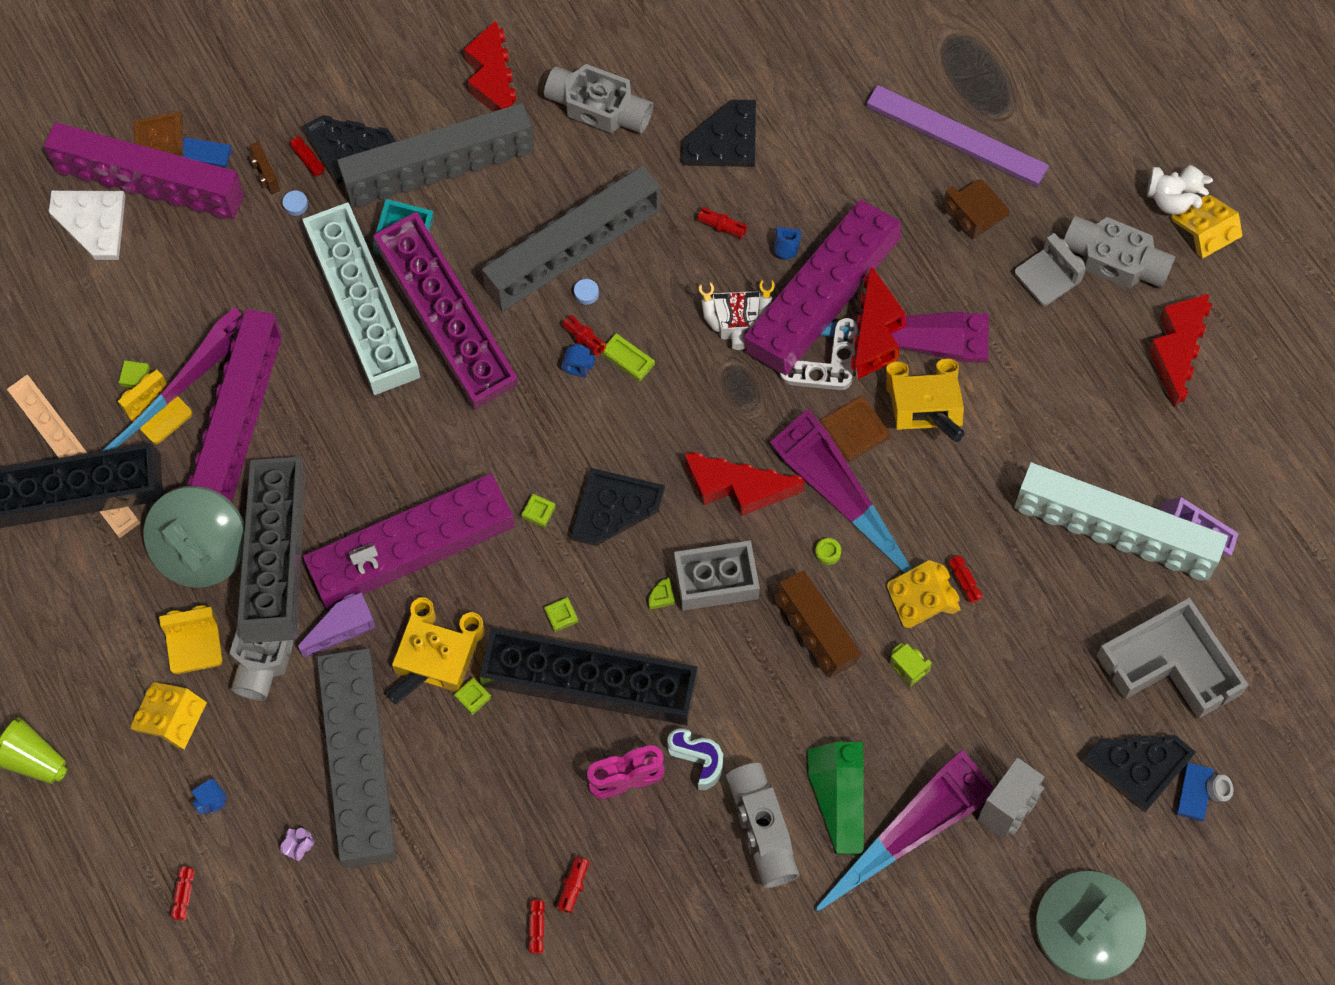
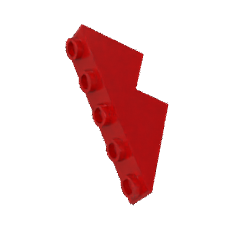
(492, 80)
(879, 320)
(1177, 349)
(749, 486)

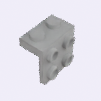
(1051, 271)

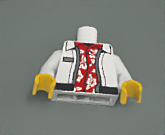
(734, 312)

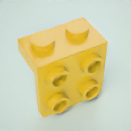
(1212, 225)
(139, 398)
(923, 593)
(192, 639)
(169, 713)

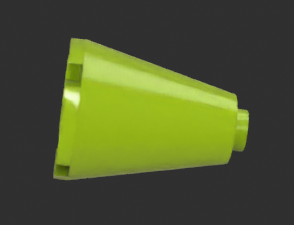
(29, 754)

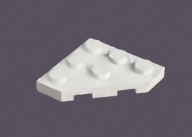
(91, 219)

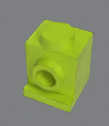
(909, 663)

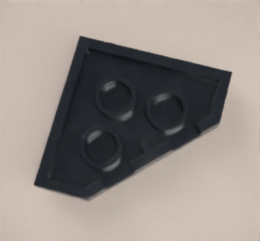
(724, 137)
(342, 139)
(614, 505)
(1140, 765)

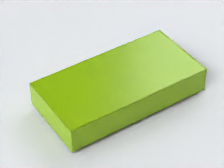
(628, 357)

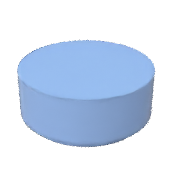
(295, 203)
(586, 291)

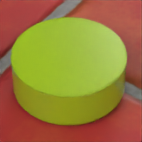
(828, 551)

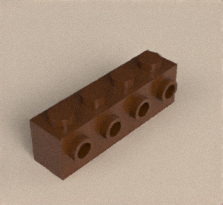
(816, 624)

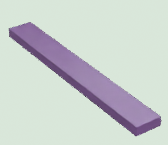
(957, 136)

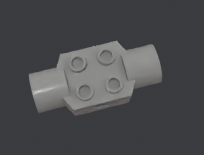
(598, 98)
(1118, 252)
(258, 665)
(756, 806)

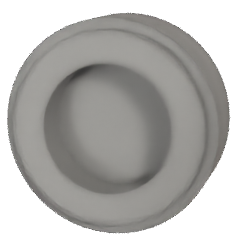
(1220, 788)

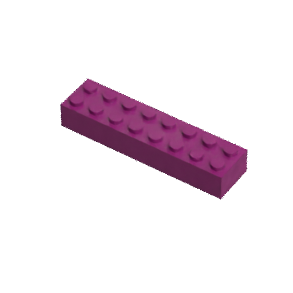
(144, 171)
(822, 287)
(445, 310)
(238, 403)
(412, 540)

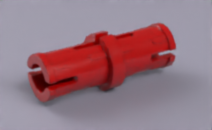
(722, 222)
(584, 335)
(573, 885)

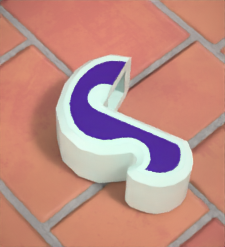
(699, 751)

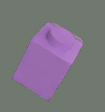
(1186, 510)
(340, 624)

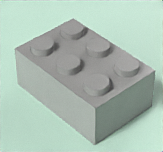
(716, 575)
(1012, 799)

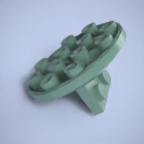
(194, 536)
(1090, 926)

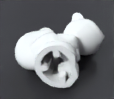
(1168, 189)

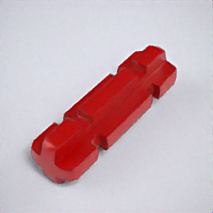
(307, 156)
(965, 579)
(182, 893)
(536, 926)

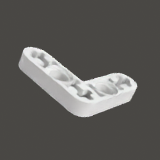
(836, 367)

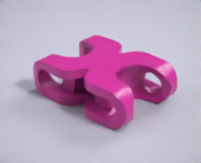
(626, 772)

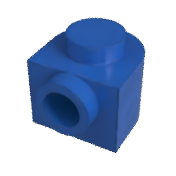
(786, 247)
(578, 360)
(209, 797)

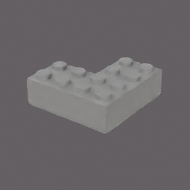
(1179, 647)

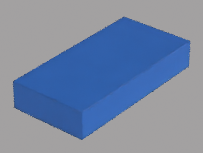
(207, 152)
(1194, 792)

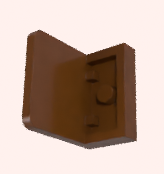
(975, 207)

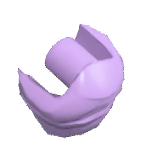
(297, 843)

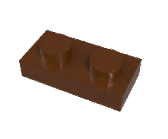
(267, 175)

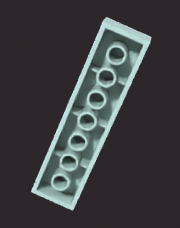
(361, 299)
(1120, 522)

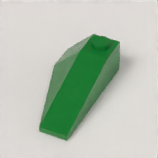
(838, 782)

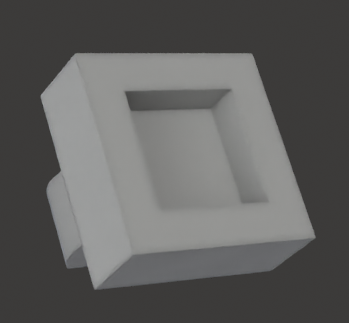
(363, 554)

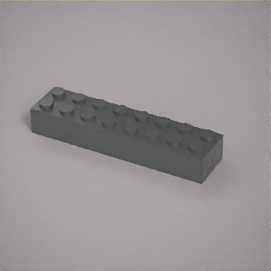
(437, 155)
(572, 238)
(272, 550)
(356, 759)

